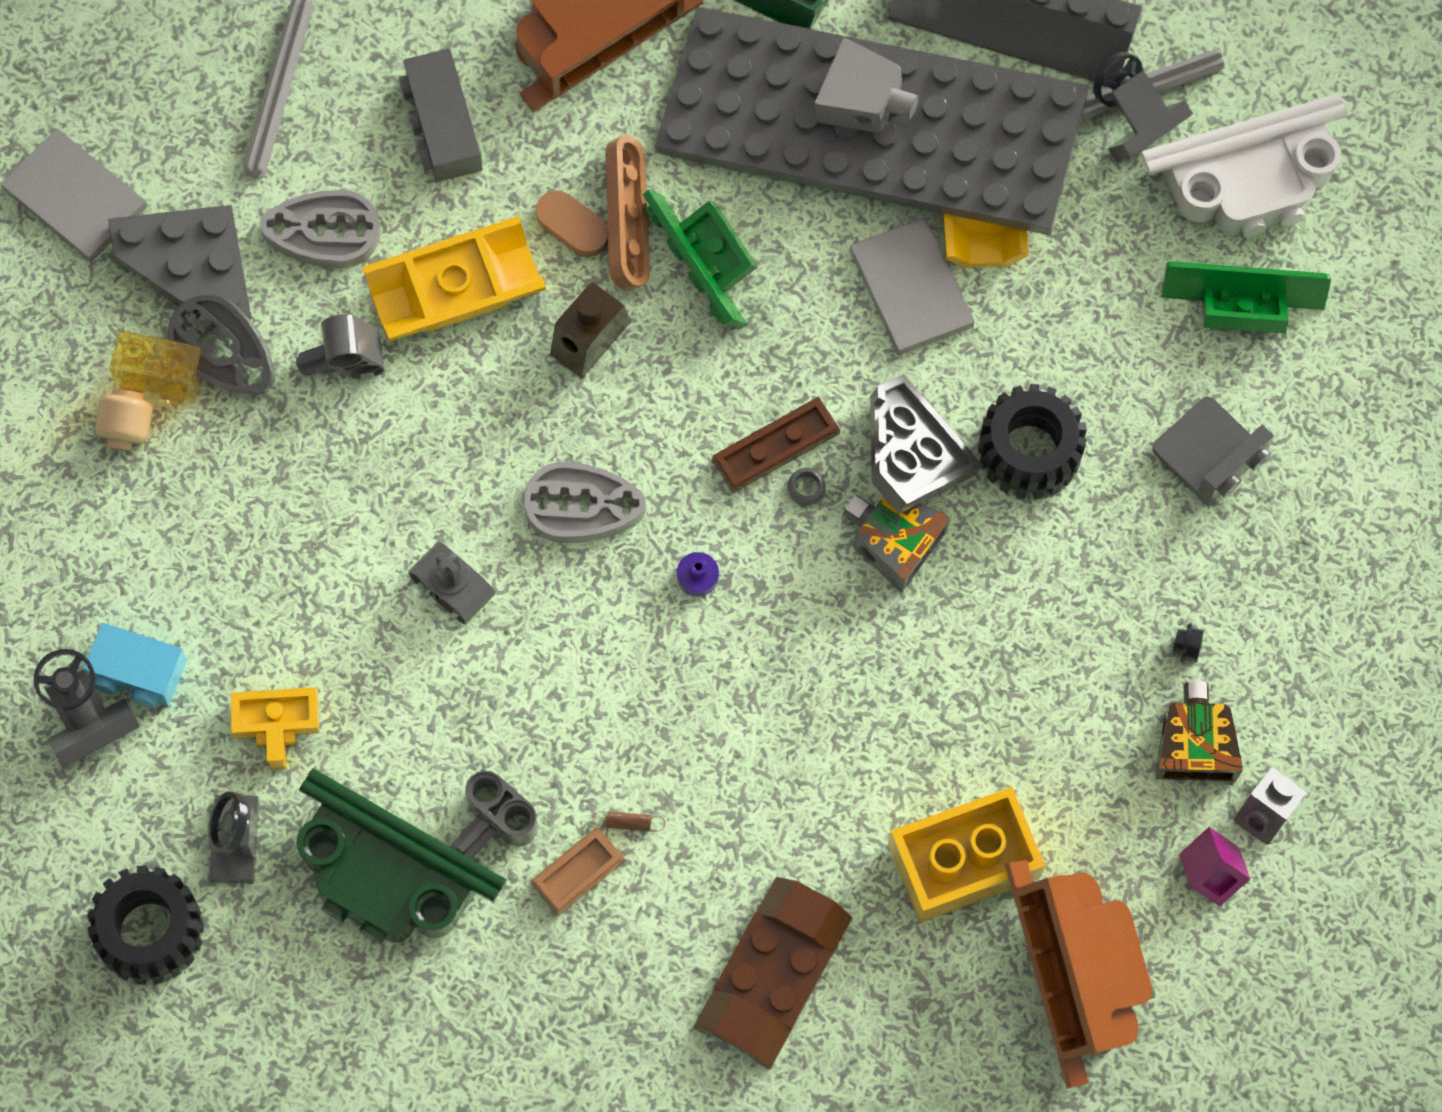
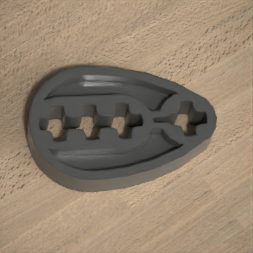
(231, 324)

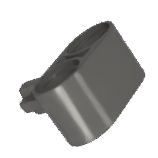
(347, 347)
(452, 582)
(493, 815)

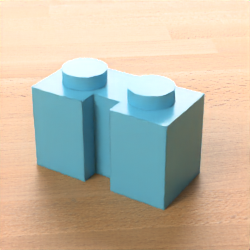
(135, 665)

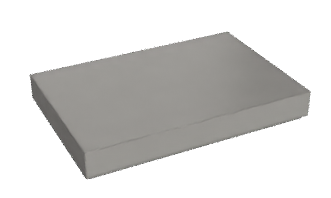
(72, 193)
(911, 286)

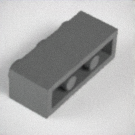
(440, 115)

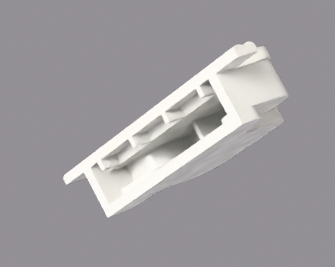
(1253, 169)

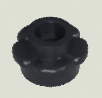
(1188, 643)

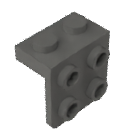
(1211, 450)

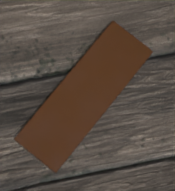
(775, 444)

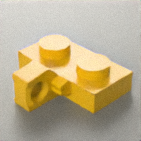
(275, 719)

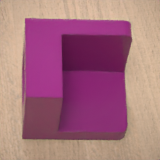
(1214, 866)

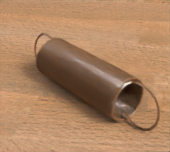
(628, 821)

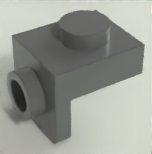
(1269, 806)

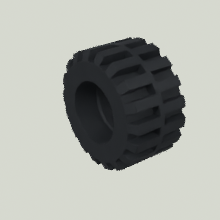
(1040, 411)
(165, 954)

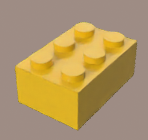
(962, 853)

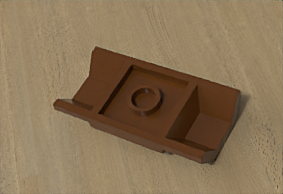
(774, 970)

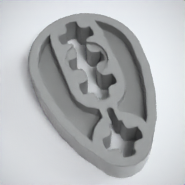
(327, 250)
(579, 480)

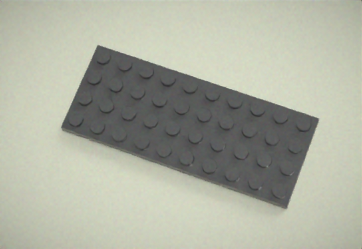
(977, 148)

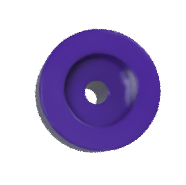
(697, 574)

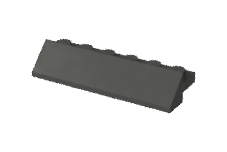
(1049, 33)

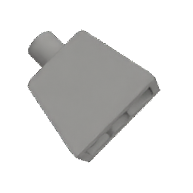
(862, 90)

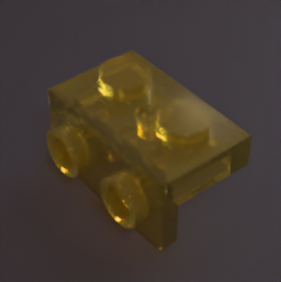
(156, 367)

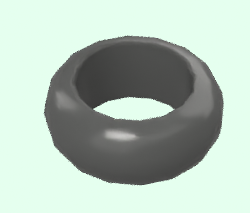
(804, 499)

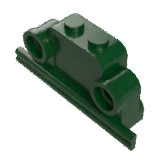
(385, 868)

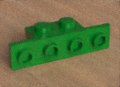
(710, 250)
(1245, 295)

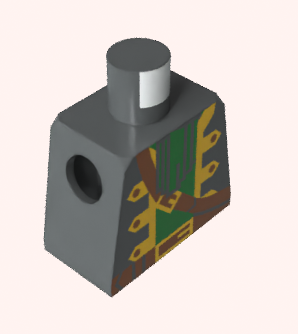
(894, 541)

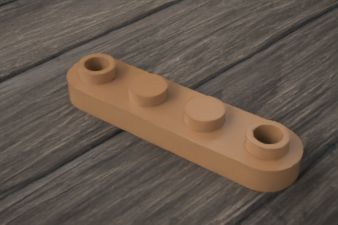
(627, 213)

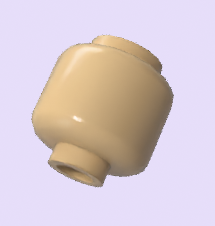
(123, 419)

